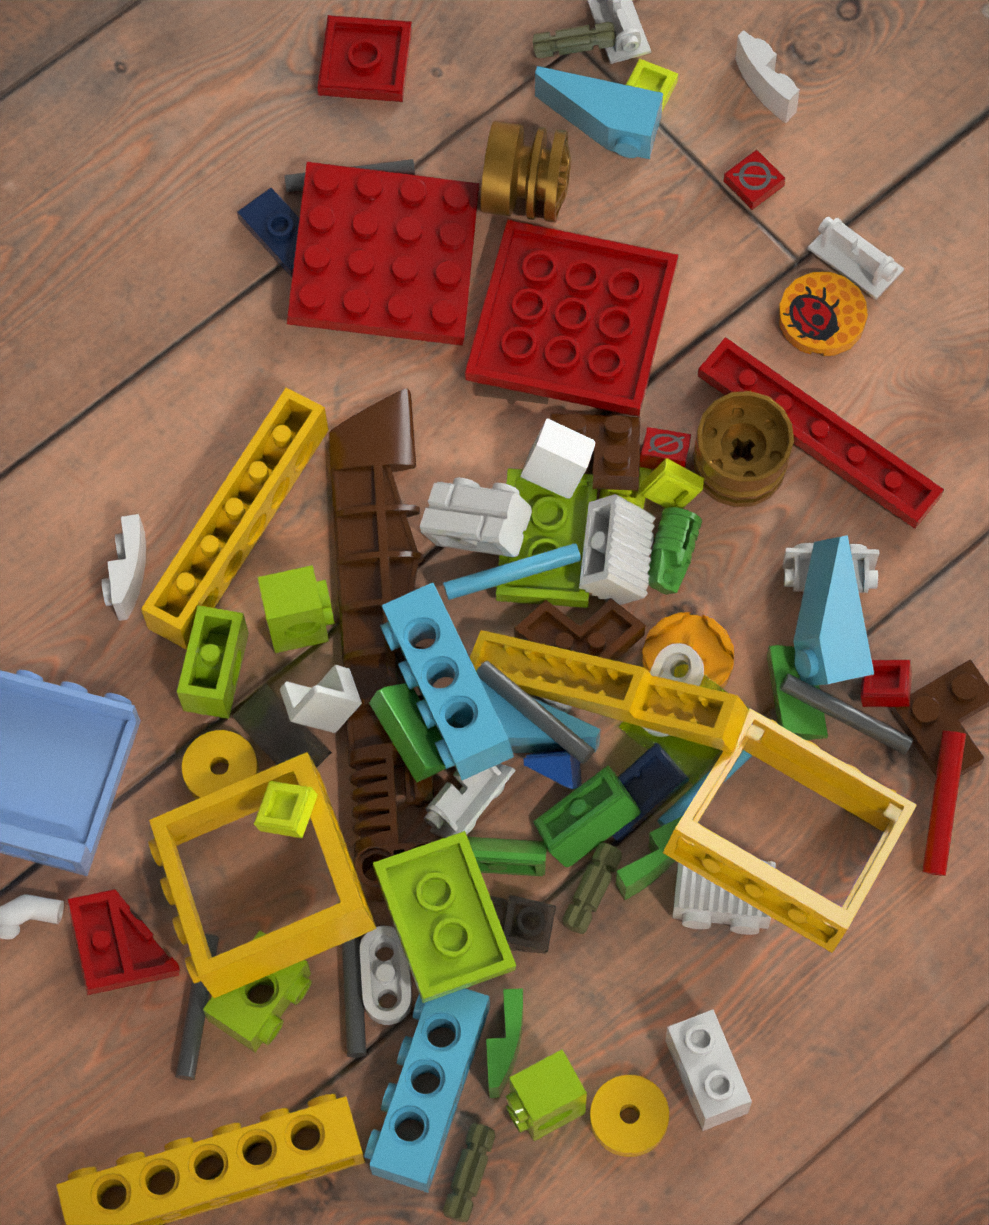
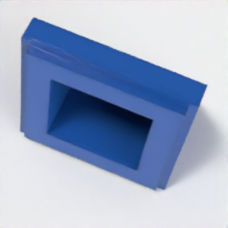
(556, 765)

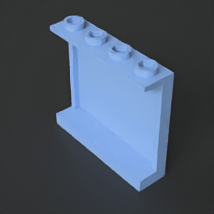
(59, 768)

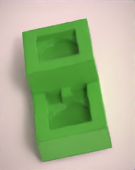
(647, 869)
(504, 1051)

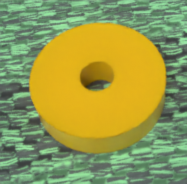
(216, 748)
(633, 1093)

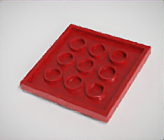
(384, 254)
(572, 318)

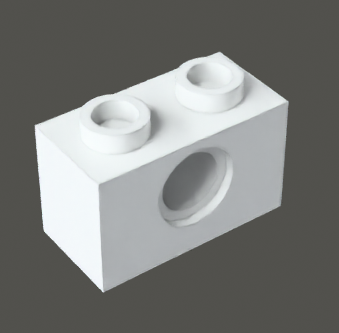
(708, 1070)

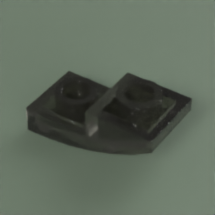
(269, 726)
(525, 923)

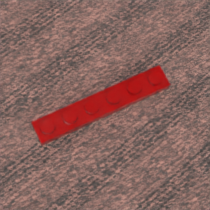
(827, 435)

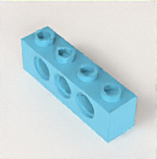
(424, 616)
(417, 1160)

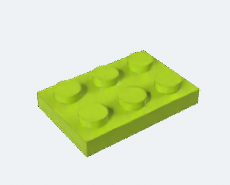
(552, 525)
(444, 916)

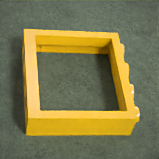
(761, 883)
(285, 945)

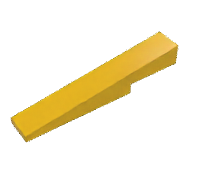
(616, 690)

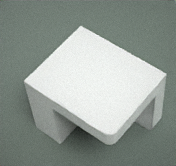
(558, 459)
(323, 705)

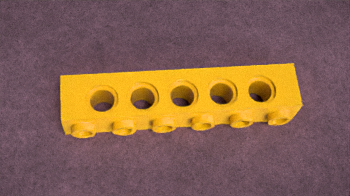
(236, 516)
(239, 1180)

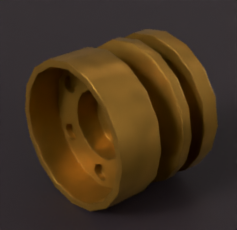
(524, 171)
(744, 426)

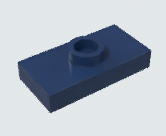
(273, 226)
(650, 783)

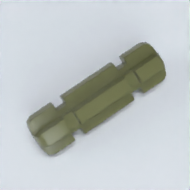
(574, 39)
(592, 888)
(469, 1172)

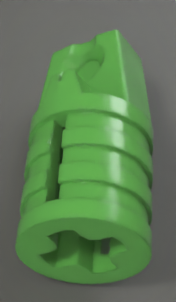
(673, 549)

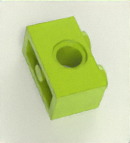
(296, 608)
(213, 662)
(259, 1023)
(546, 1096)

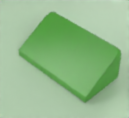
(791, 712)
(407, 730)
(586, 817)
(509, 856)

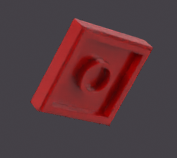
(365, 58)

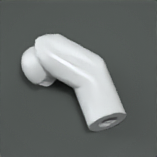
(26, 908)

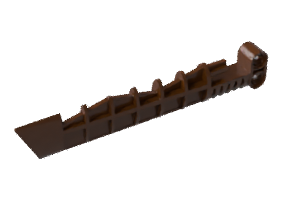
(374, 566)

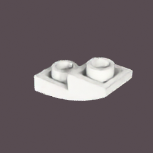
(757, 67)
(128, 572)

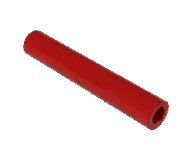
(944, 803)

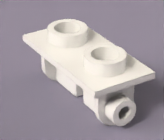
(630, 37)
(855, 257)
(797, 563)
(458, 810)

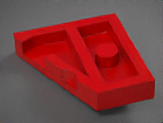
(115, 945)

